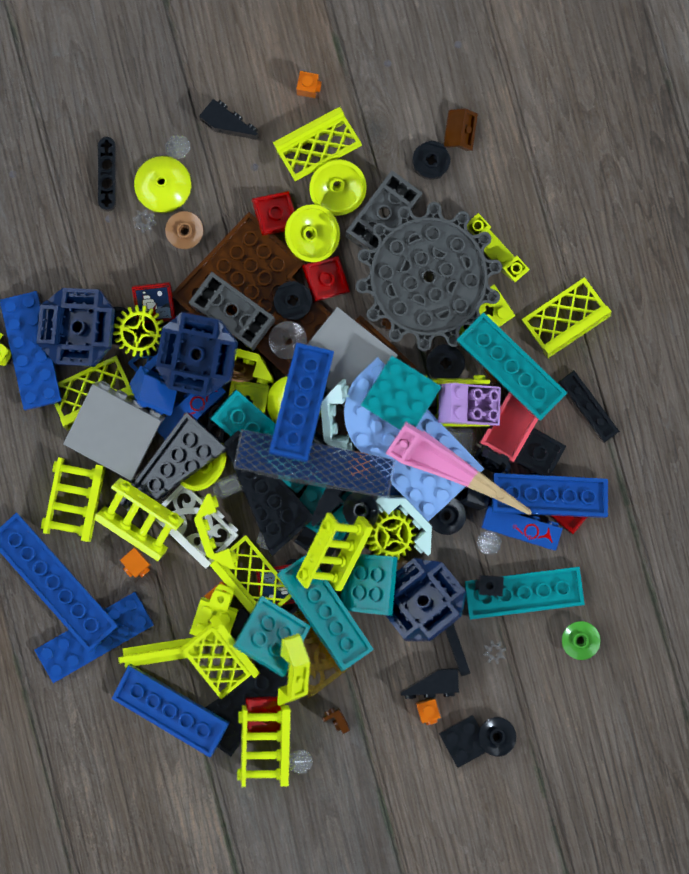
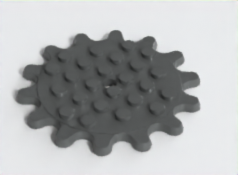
(399, 270)

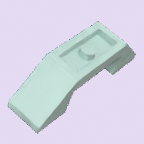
(328, 413)
(423, 538)

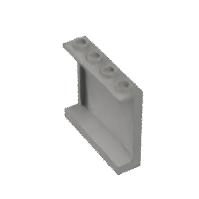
(352, 348)
(113, 429)

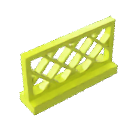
(310, 134)
(579, 327)
(68, 420)
(239, 590)
(227, 641)
(155, 652)

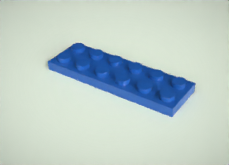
(32, 365)
(301, 402)
(554, 495)
(67, 654)
(170, 710)

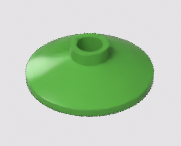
(588, 647)

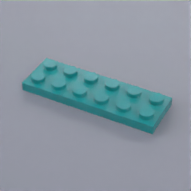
(511, 366)
(240, 414)
(528, 593)
(327, 617)

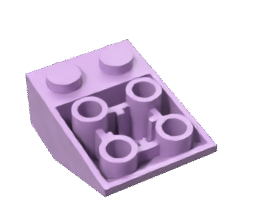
(469, 404)

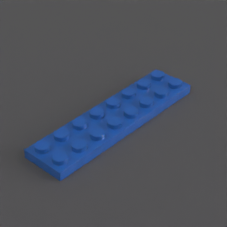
(54, 583)

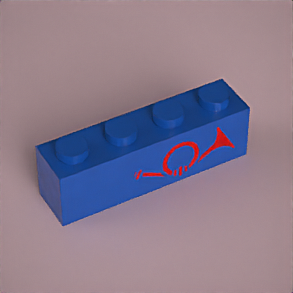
(193, 404)
(523, 528)

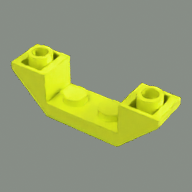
(512, 266)
(261, 370)
(224, 556)
(299, 665)

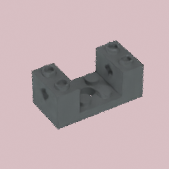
(391, 194)
(249, 322)

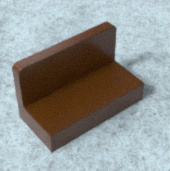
(460, 129)

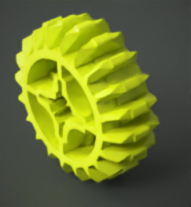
(122, 327)
(394, 528)

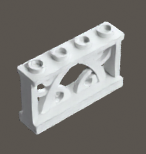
(198, 551)

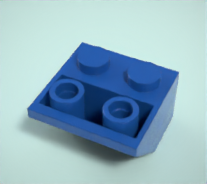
(152, 391)

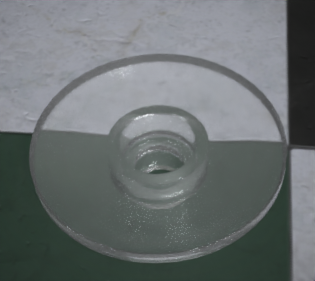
(281, 333)

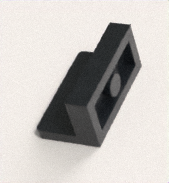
(306, 539)

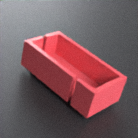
(514, 429)

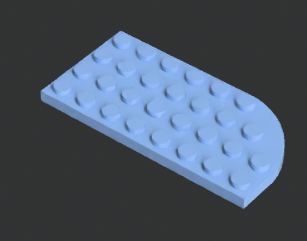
(374, 436)

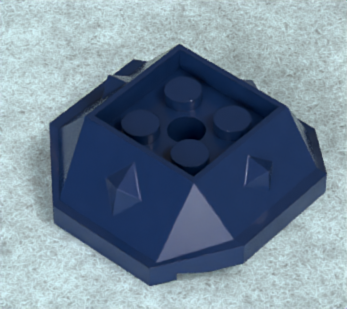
(60, 322)
(177, 358)
(425, 581)

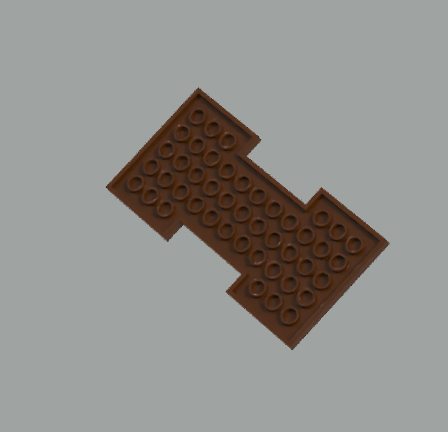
(257, 269)

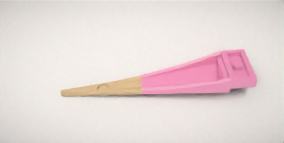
(427, 454)

